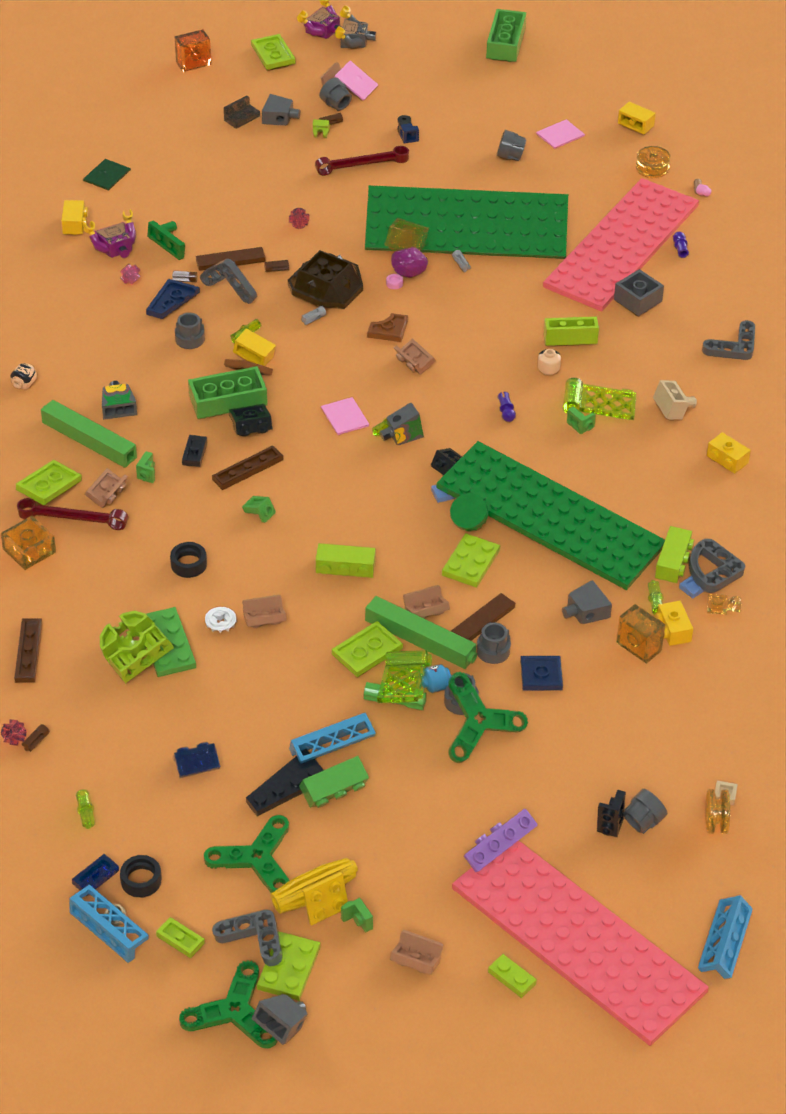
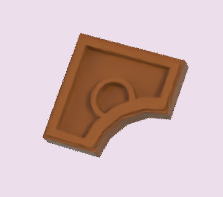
(389, 329)
(242, 364)

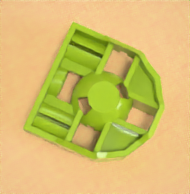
(129, 652)

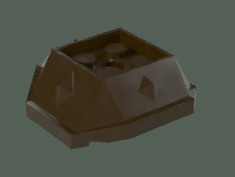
(327, 281)

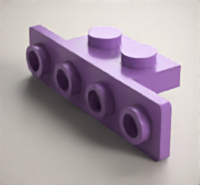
(500, 840)

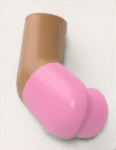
(701, 189)

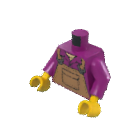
(322, 22)
(114, 239)

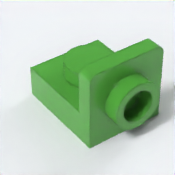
(579, 421)
(145, 468)
(261, 506)
(359, 912)

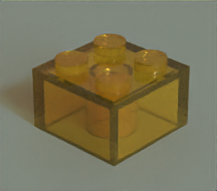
(406, 234)
(28, 542)
(640, 633)

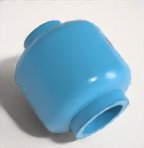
(436, 678)

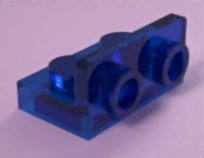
(196, 760)

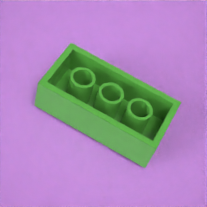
(506, 35)
(225, 391)

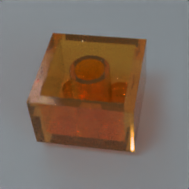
(192, 50)

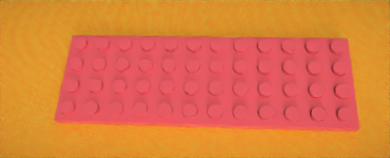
(620, 243)
(583, 941)

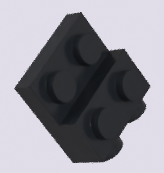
(251, 419)

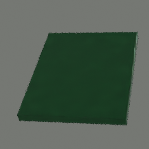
(106, 174)

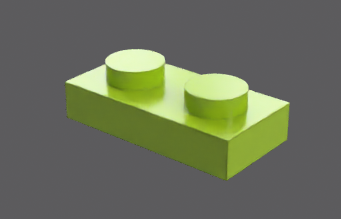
(180, 937)
(512, 975)

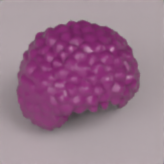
(409, 262)

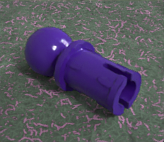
(681, 244)
(506, 407)

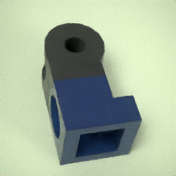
(406, 130)

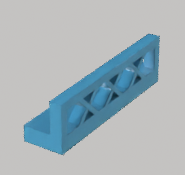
(329, 734)
(98, 923)
(731, 935)

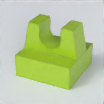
(321, 126)

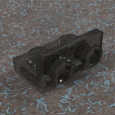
(240, 112)

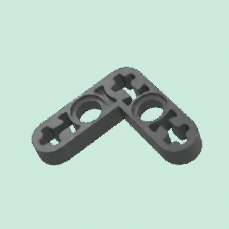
(230, 271)
(711, 346)
(256, 927)

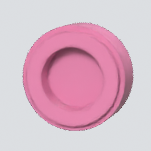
(394, 281)

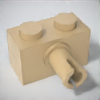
(672, 400)

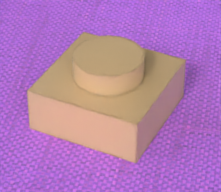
(731, 787)

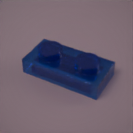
(96, 873)

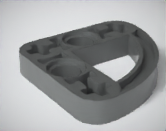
(712, 581)

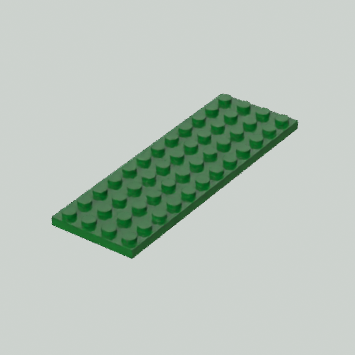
(472, 220)
(554, 515)

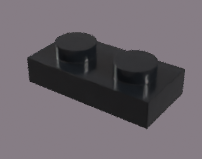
(194, 450)

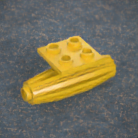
(318, 889)

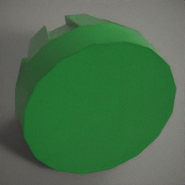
(469, 512)

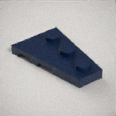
(171, 297)

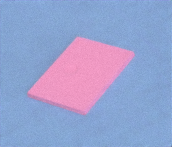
(356, 80)
(560, 134)
(345, 416)

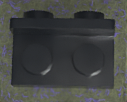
(445, 460)
(611, 816)

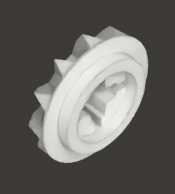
(218, 614)

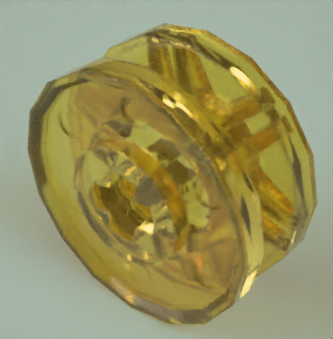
(653, 162)
(717, 811)

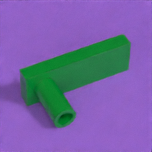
(161, 235)

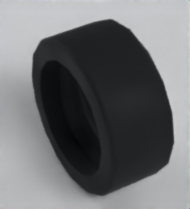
(190, 549)
(140, 889)

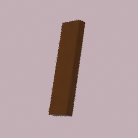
(239, 257)
(247, 467)
(488, 613)
(28, 650)

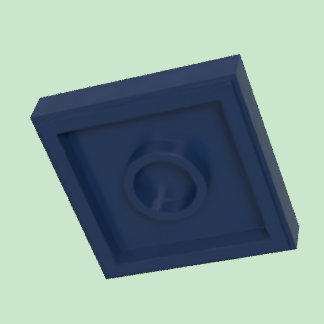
(541, 673)

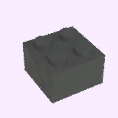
(638, 292)

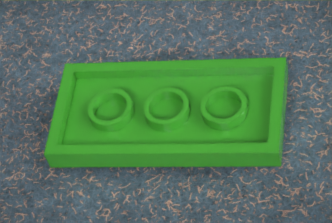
(181, 656)

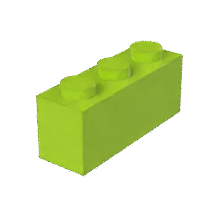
(571, 331)
(674, 554)
(345, 560)

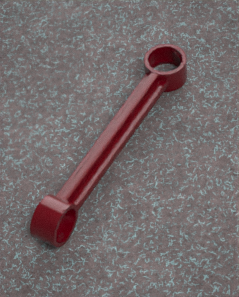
(399, 154)
(72, 514)

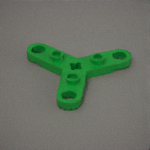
(472, 706)
(243, 856)
(220, 1012)

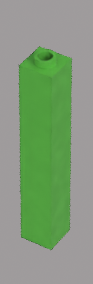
(89, 433)
(421, 632)

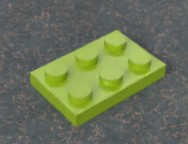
(273, 51)
(48, 482)
(471, 560)
(366, 648)
(293, 971)

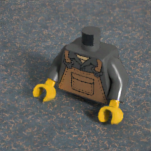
(354, 32)

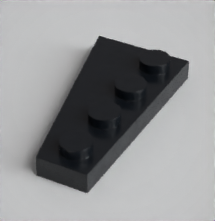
(282, 785)

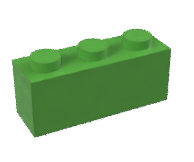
(334, 782)

